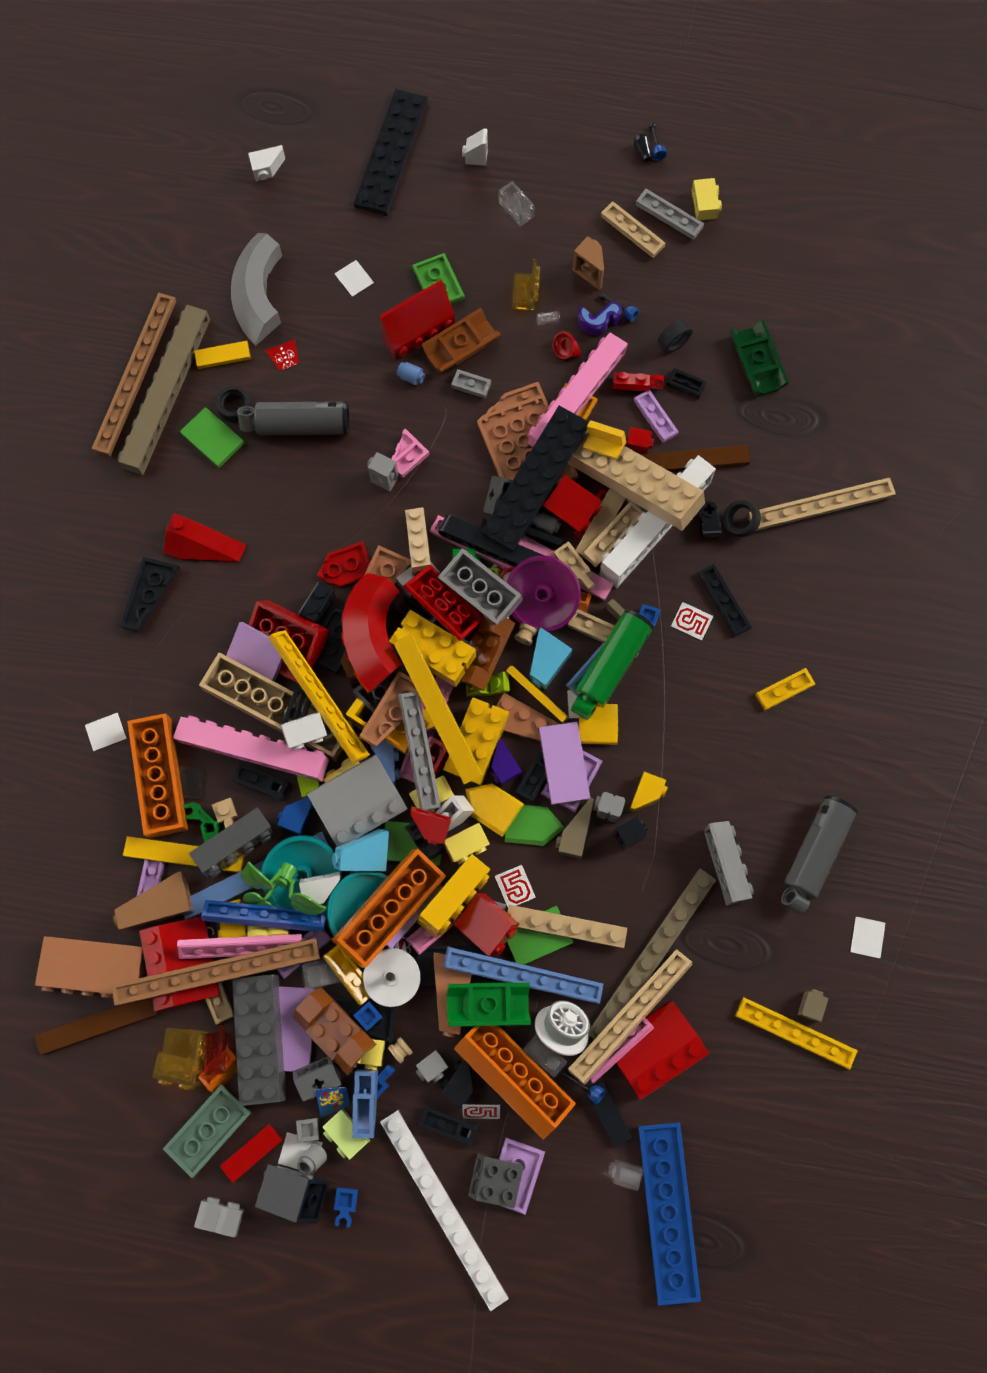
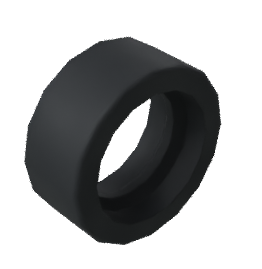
(675, 336)
(226, 393)
(730, 511)

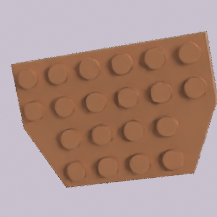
(507, 429)

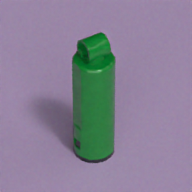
(611, 663)

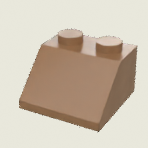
(589, 262)

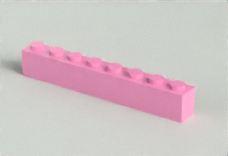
(585, 383)
(251, 748)

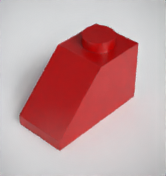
(438, 754)
(431, 825)

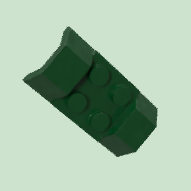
(759, 359)

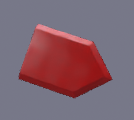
(345, 565)

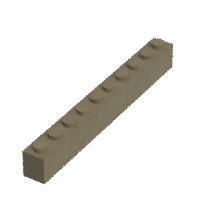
(164, 390)

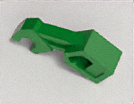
(199, 815)

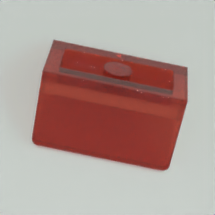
(216, 1052)

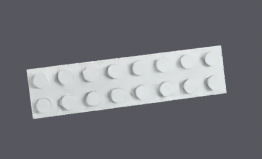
(649, 530)

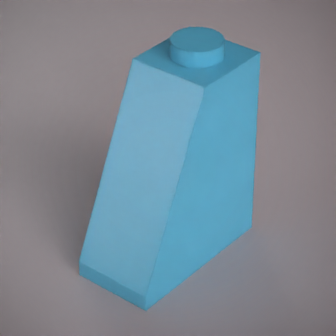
(548, 659)
(363, 853)

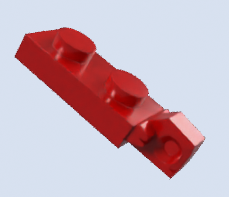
(637, 382)

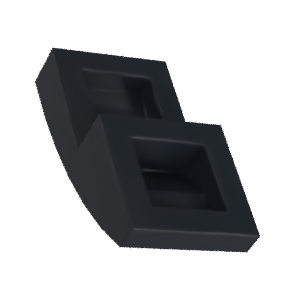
(429, 850)

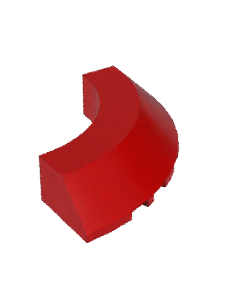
(366, 632)

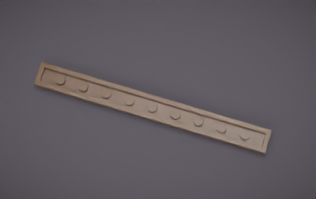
(134, 375)
(215, 972)

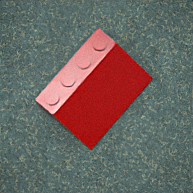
(417, 319)
(444, 603)
(305, 634)
(162, 956)
(662, 1052)

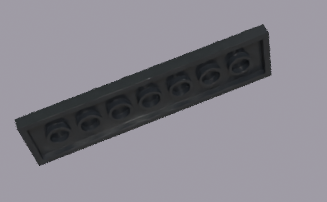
(391, 152)
(536, 478)

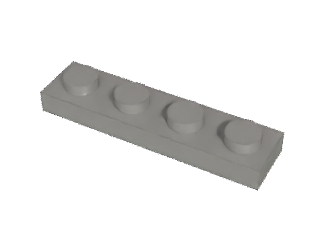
(669, 214)

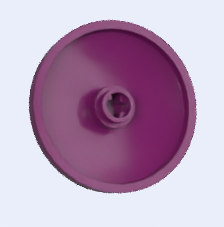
(547, 590)

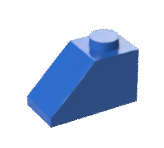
(296, 816)

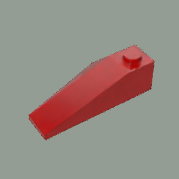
(192, 540)

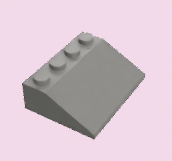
(357, 801)

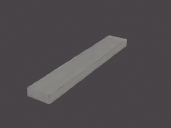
(419, 751)

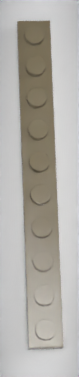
(655, 949)

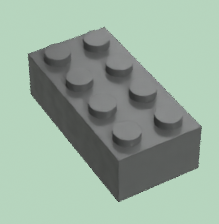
(231, 843)

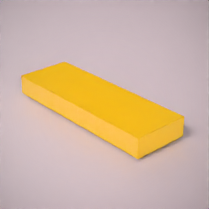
(222, 355)
(785, 689)
(348, 973)

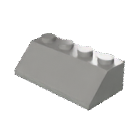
(480, 587)
(727, 862)

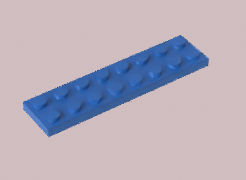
(669, 1214)

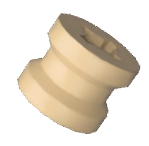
(525, 634)
(400, 1050)

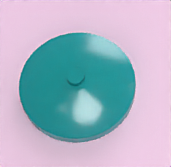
(310, 858)
(349, 896)

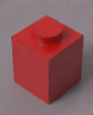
(640, 440)

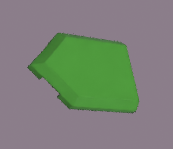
(533, 826)

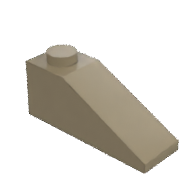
(574, 835)

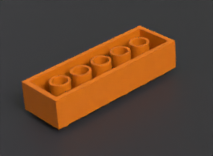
(157, 776)
(388, 908)
(515, 1078)

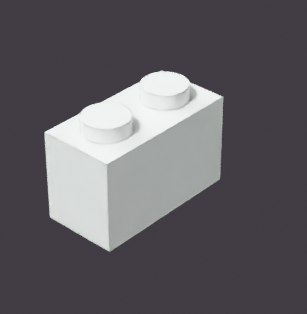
(303, 730)

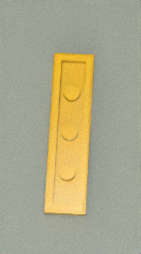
(537, 694)

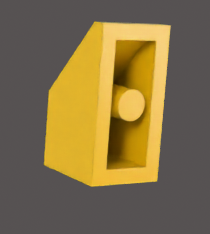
(648, 791)

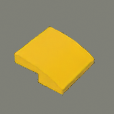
(601, 727)

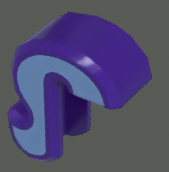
(598, 325)

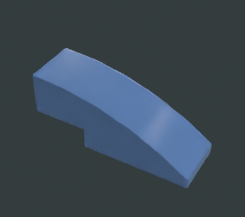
(364, 1103)

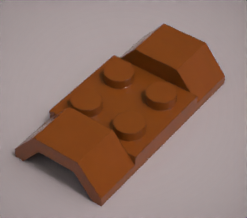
(459, 341)
(489, 644)
(333, 1029)

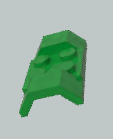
(487, 1004)

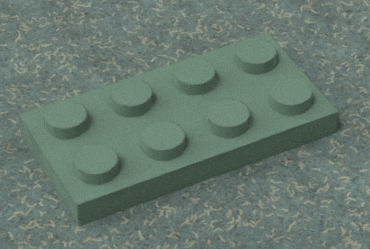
(207, 1131)

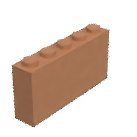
(87, 966)

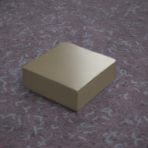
(615, 609)

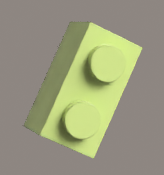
(340, 1131)

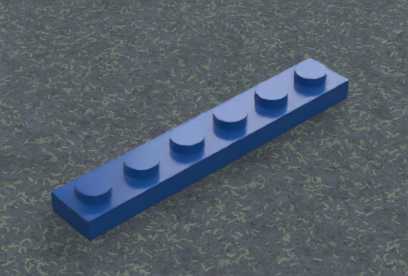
(262, 916)

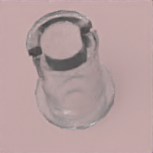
(549, 317)

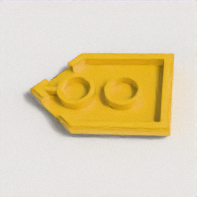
(493, 807)

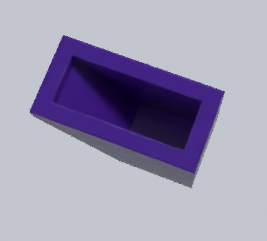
(504, 766)

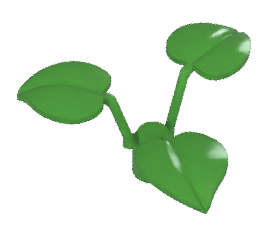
(283, 878)

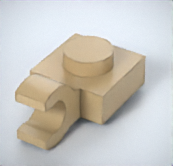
(225, 812)

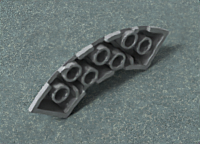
(249, 287)

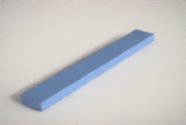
(227, 888)
(518, 973)

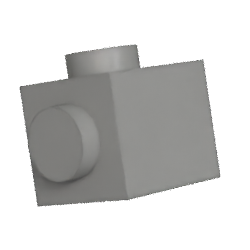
(431, 1067)

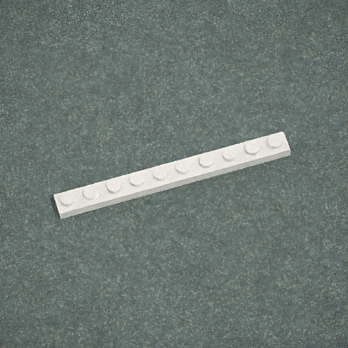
(444, 1211)

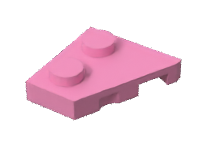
(409, 453)

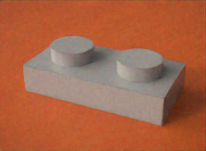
(471, 384)

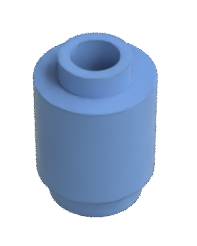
(410, 373)

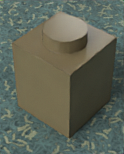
(813, 1005)

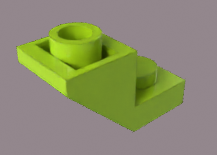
(497, 685)

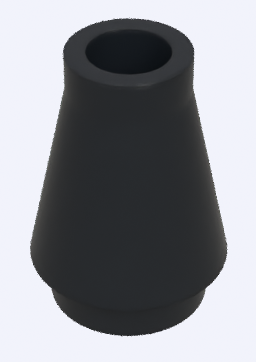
(643, 146)

